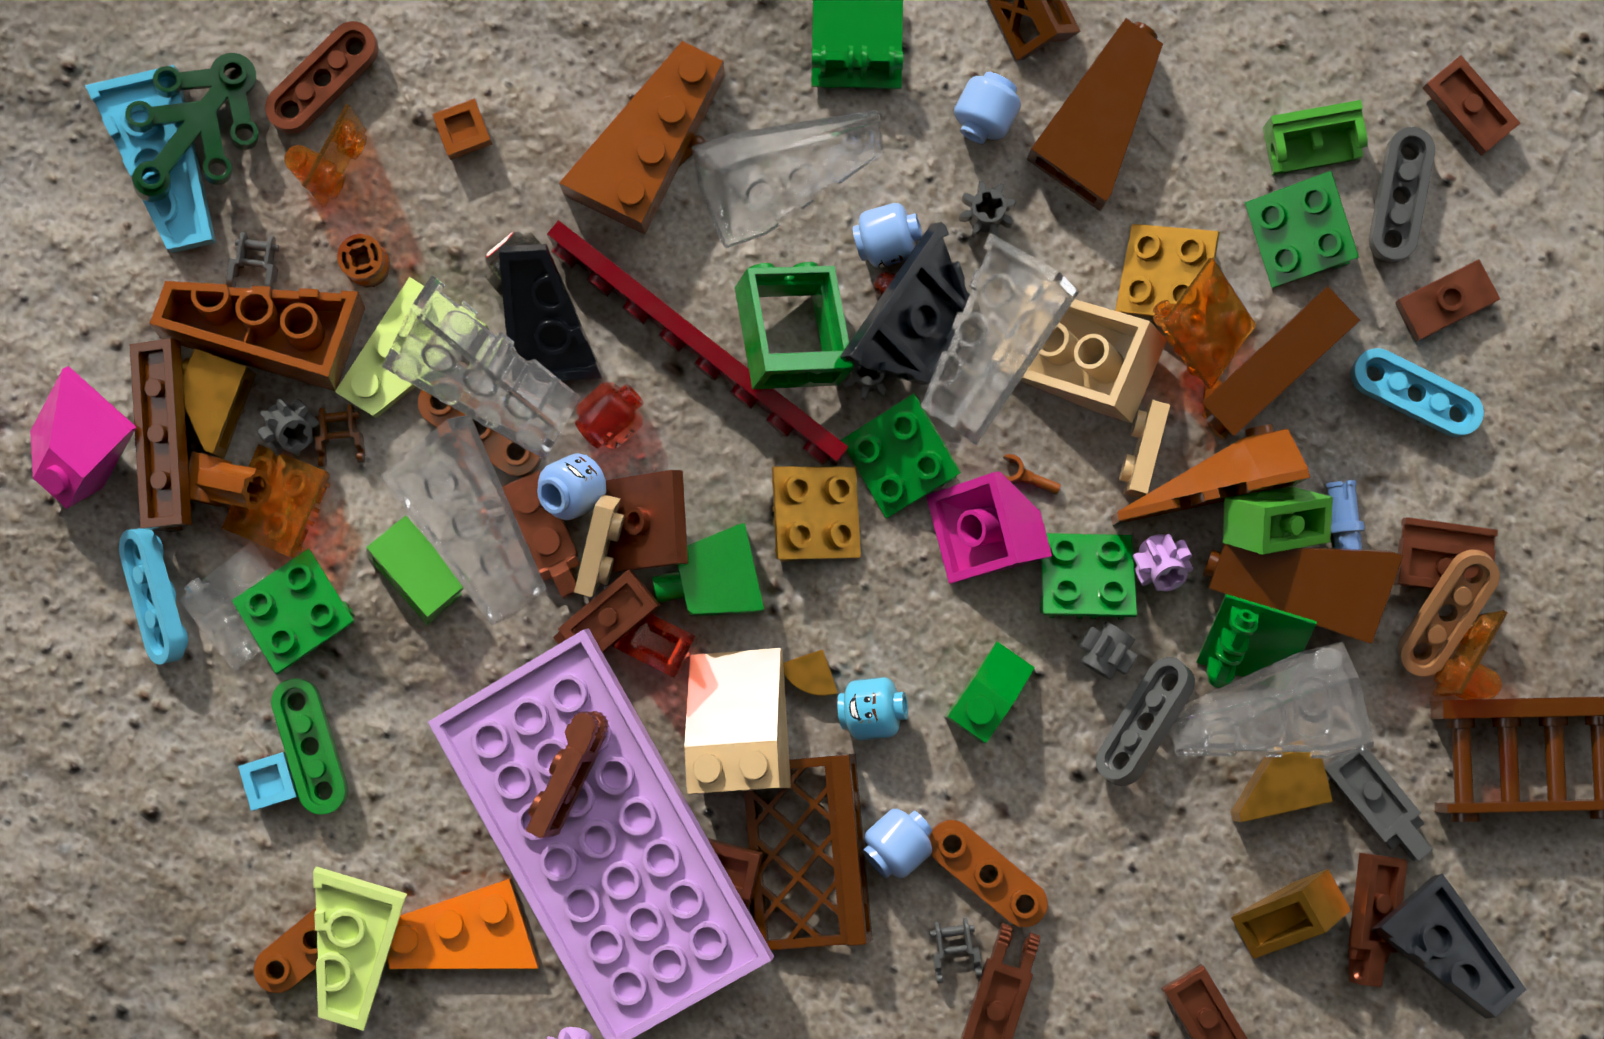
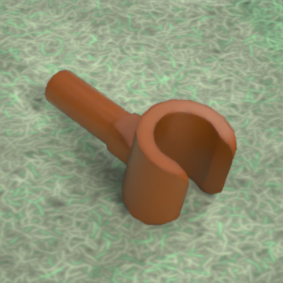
(1029, 477)

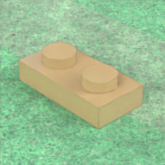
(1139, 467)
(604, 527)

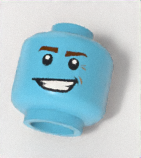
(872, 708)

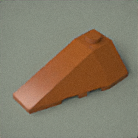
(1250, 465)

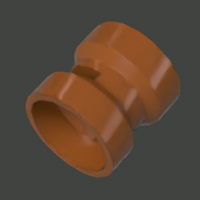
(371, 266)

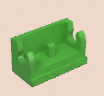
(1315, 137)
(415, 569)

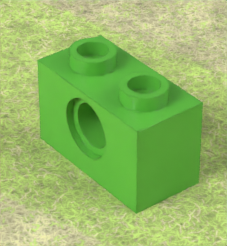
(1277, 520)

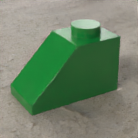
(990, 693)

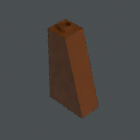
(1095, 123)
(1279, 362)
(1329, 585)

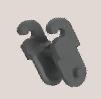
(243, 244)
(965, 930)

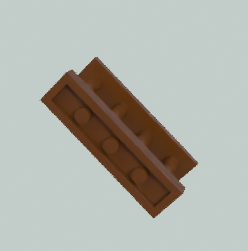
(1507, 716)

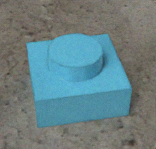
(268, 781)

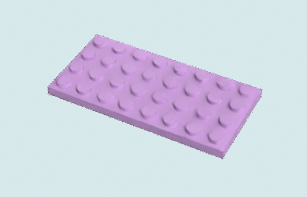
(631, 877)

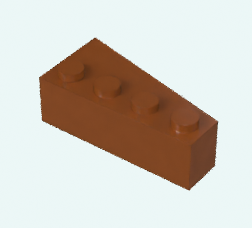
(643, 146)
(277, 331)

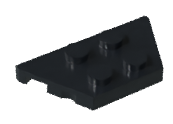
(913, 314)

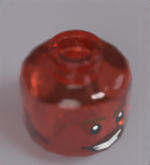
(609, 415)

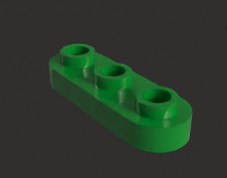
(294, 730)

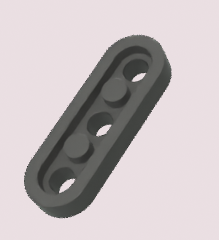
(1413, 180)
(1149, 702)

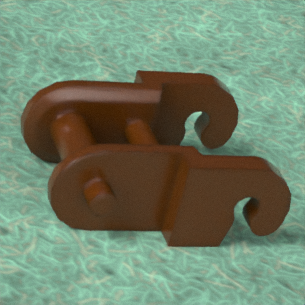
(325, 418)

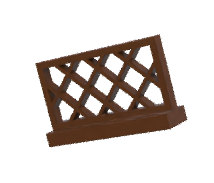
(847, 859)

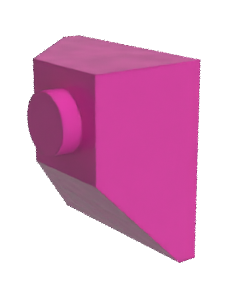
(76, 440)
(986, 527)

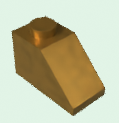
(215, 398)
(1283, 786)
(1292, 914)

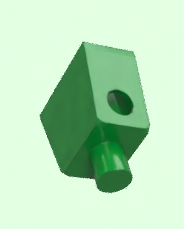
(717, 577)

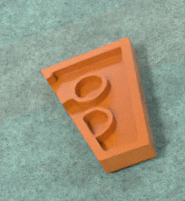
(466, 933)

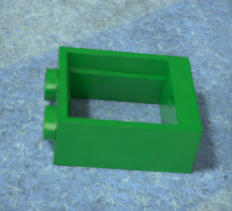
(801, 368)

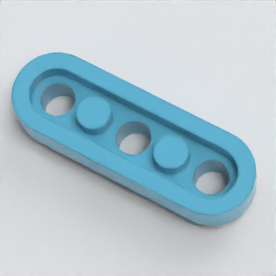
(1436, 392)
(152, 595)

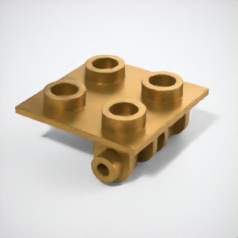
(1162, 265)
(815, 513)

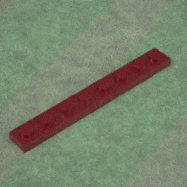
(680, 333)

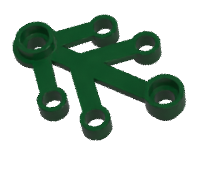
(196, 119)

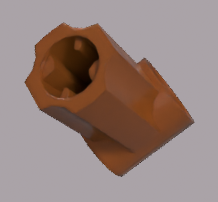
(220, 481)

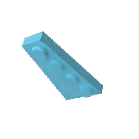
(184, 213)

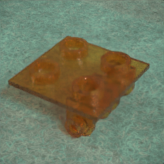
(323, 171)
(1206, 324)
(282, 519)
(1464, 673)

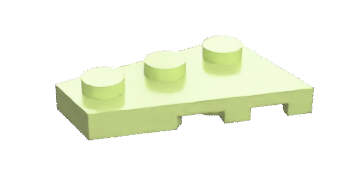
(367, 382)
(353, 942)

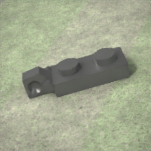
(1379, 801)

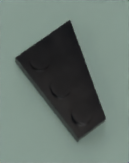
(542, 314)
(1451, 946)

